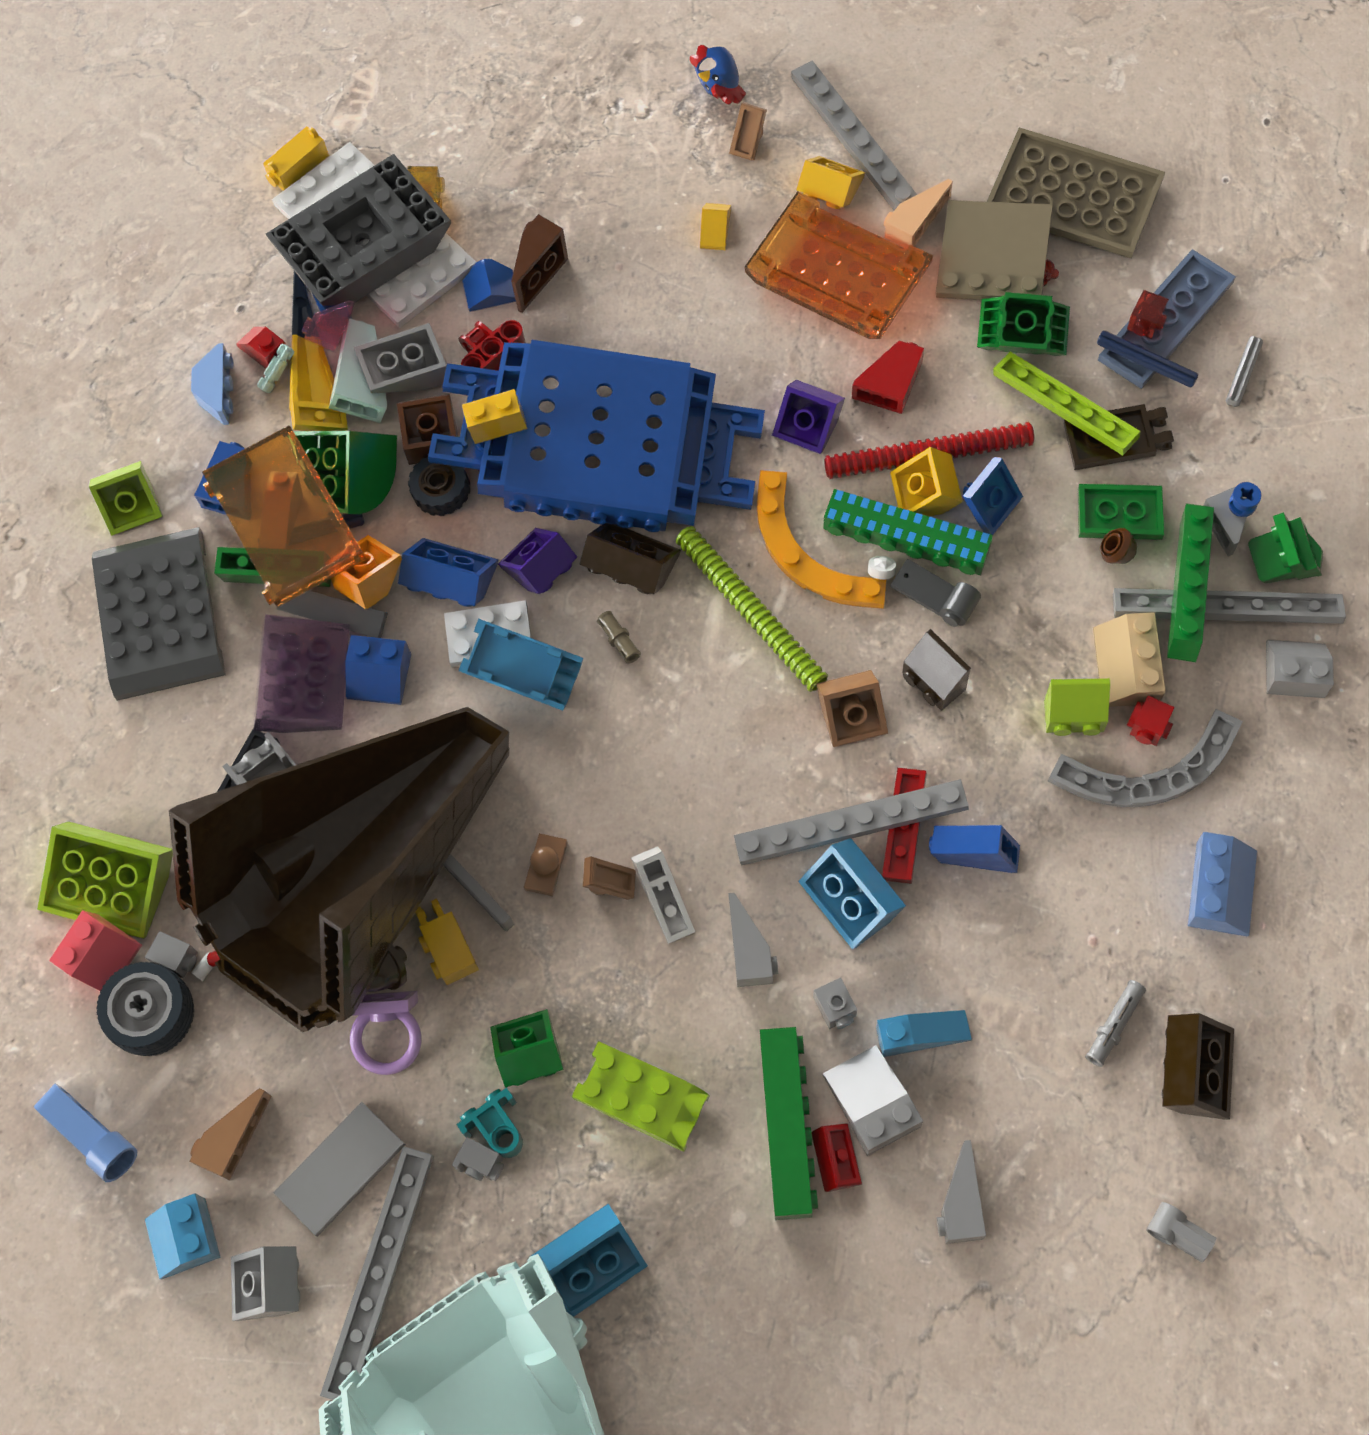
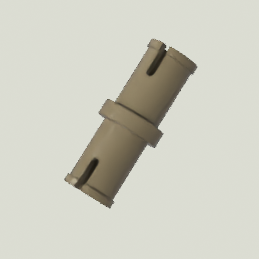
(618, 637)

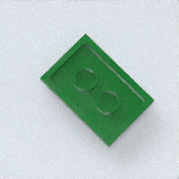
(1120, 506)

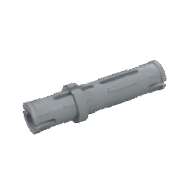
(1098, 1052)

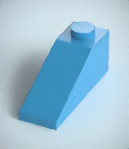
(922, 1031)

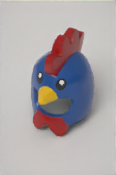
(723, 78)

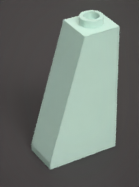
(350, 387)

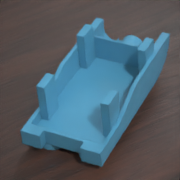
(522, 665)

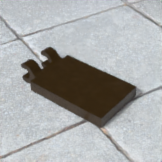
(1090, 452)

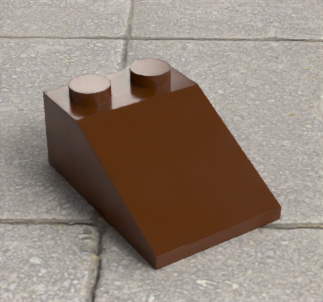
(538, 259)

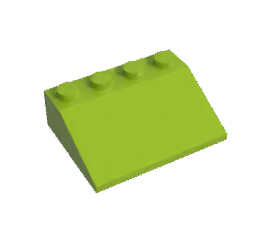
(104, 876)

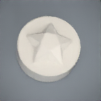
(881, 567)

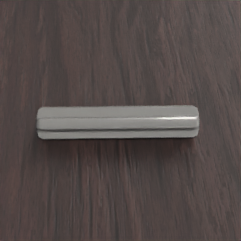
(1244, 371)

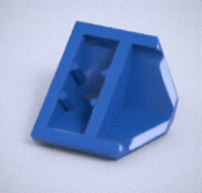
(488, 285)

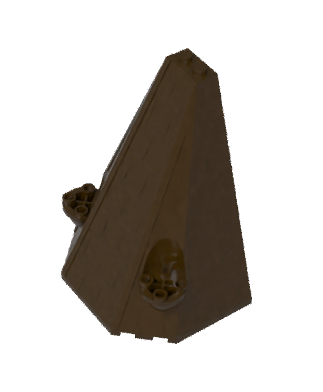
(328, 861)

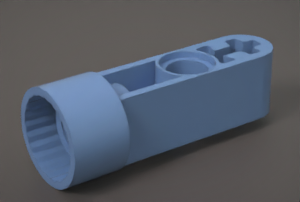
(104, 1150)

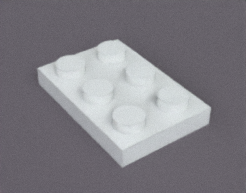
(462, 624)

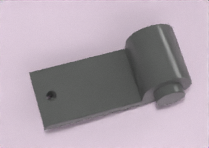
(948, 601)

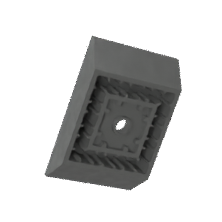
(376, 206)

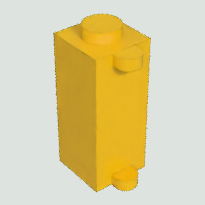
(295, 158)

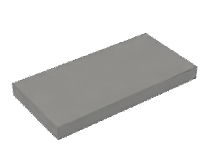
(339, 1169)

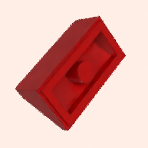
(836, 1157)

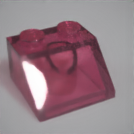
(328, 326)

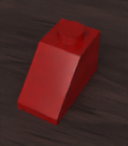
(260, 345)

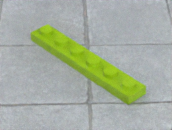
(1066, 403)

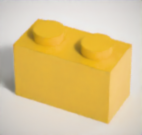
(494, 416)

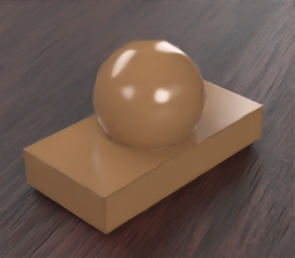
(748, 131)
(545, 864)
(608, 878)

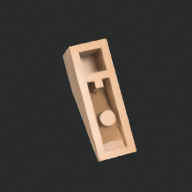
(916, 214)

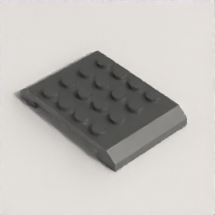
(156, 614)

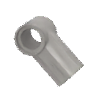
(1172, 1227)

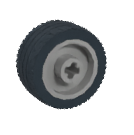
(145, 1009)

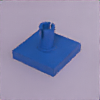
(992, 495)

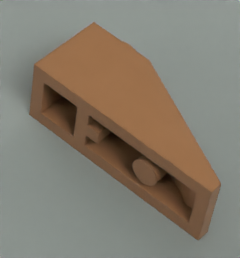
(227, 1139)

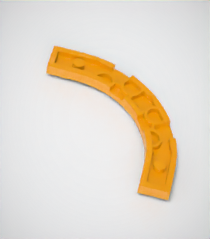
(798, 564)

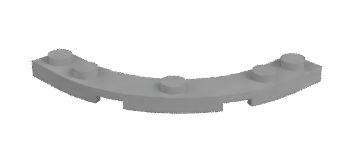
(1156, 786)

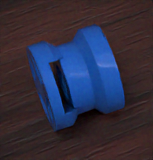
(1247, 506)

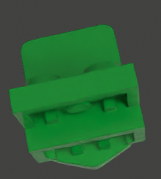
(1286, 552)

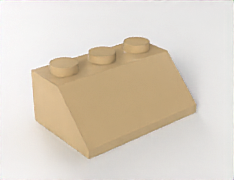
(1130, 657)

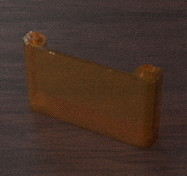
(283, 516)

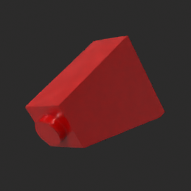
(890, 377)

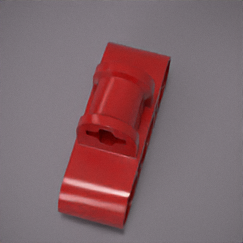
(482, 342)

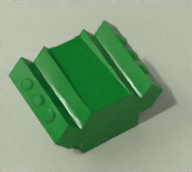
(1024, 324)

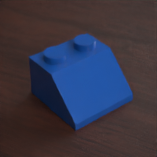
(376, 669)

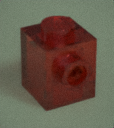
(1148, 314)

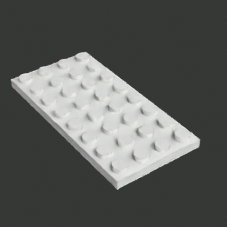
(412, 289)

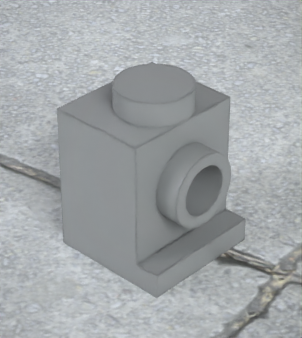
(478, 1160)

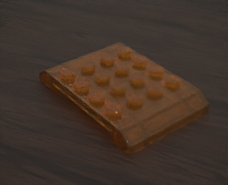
(836, 268)

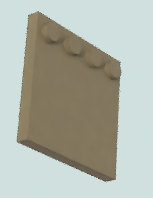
(993, 249)

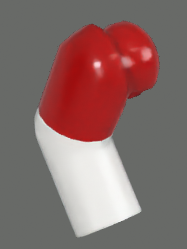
(205, 965)

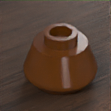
(1118, 546)

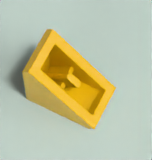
(714, 226)

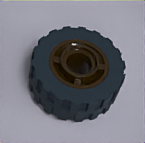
(439, 499)

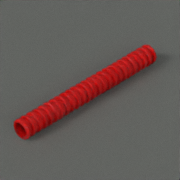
(954, 445)

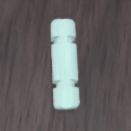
(275, 368)

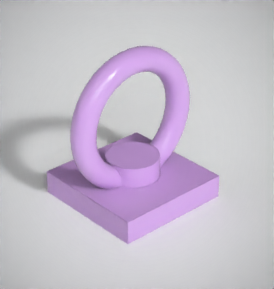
(383, 1008)

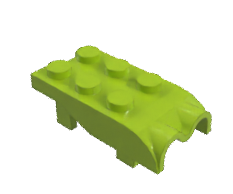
(642, 1096)

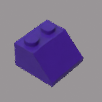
(807, 416)
(538, 560)

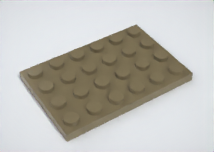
(1092, 193)

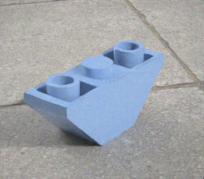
(213, 383)

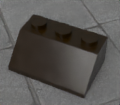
(629, 557)
(1198, 1066)

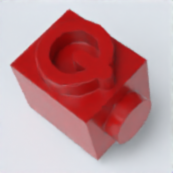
(1150, 721)

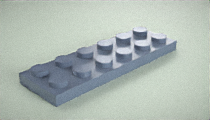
(1191, 294)

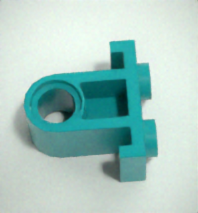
(493, 1123)

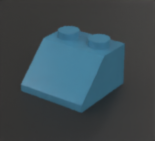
(182, 1235)

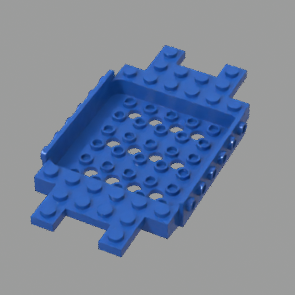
(691, 442)

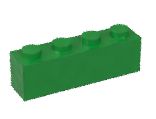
(237, 567)

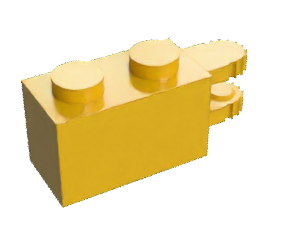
(447, 945)

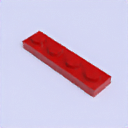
(903, 840)

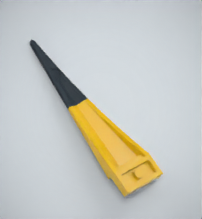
(310, 374)

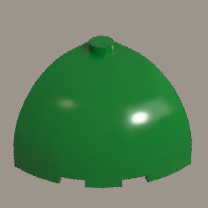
(352, 466)

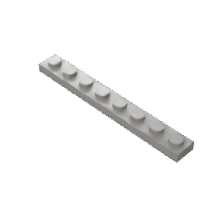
(852, 134)
(1238, 605)
(851, 822)
(378, 1269)

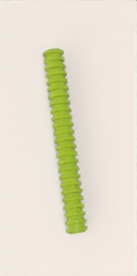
(751, 608)

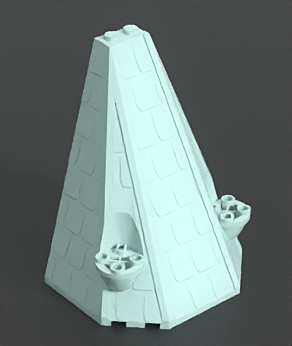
(475, 1363)

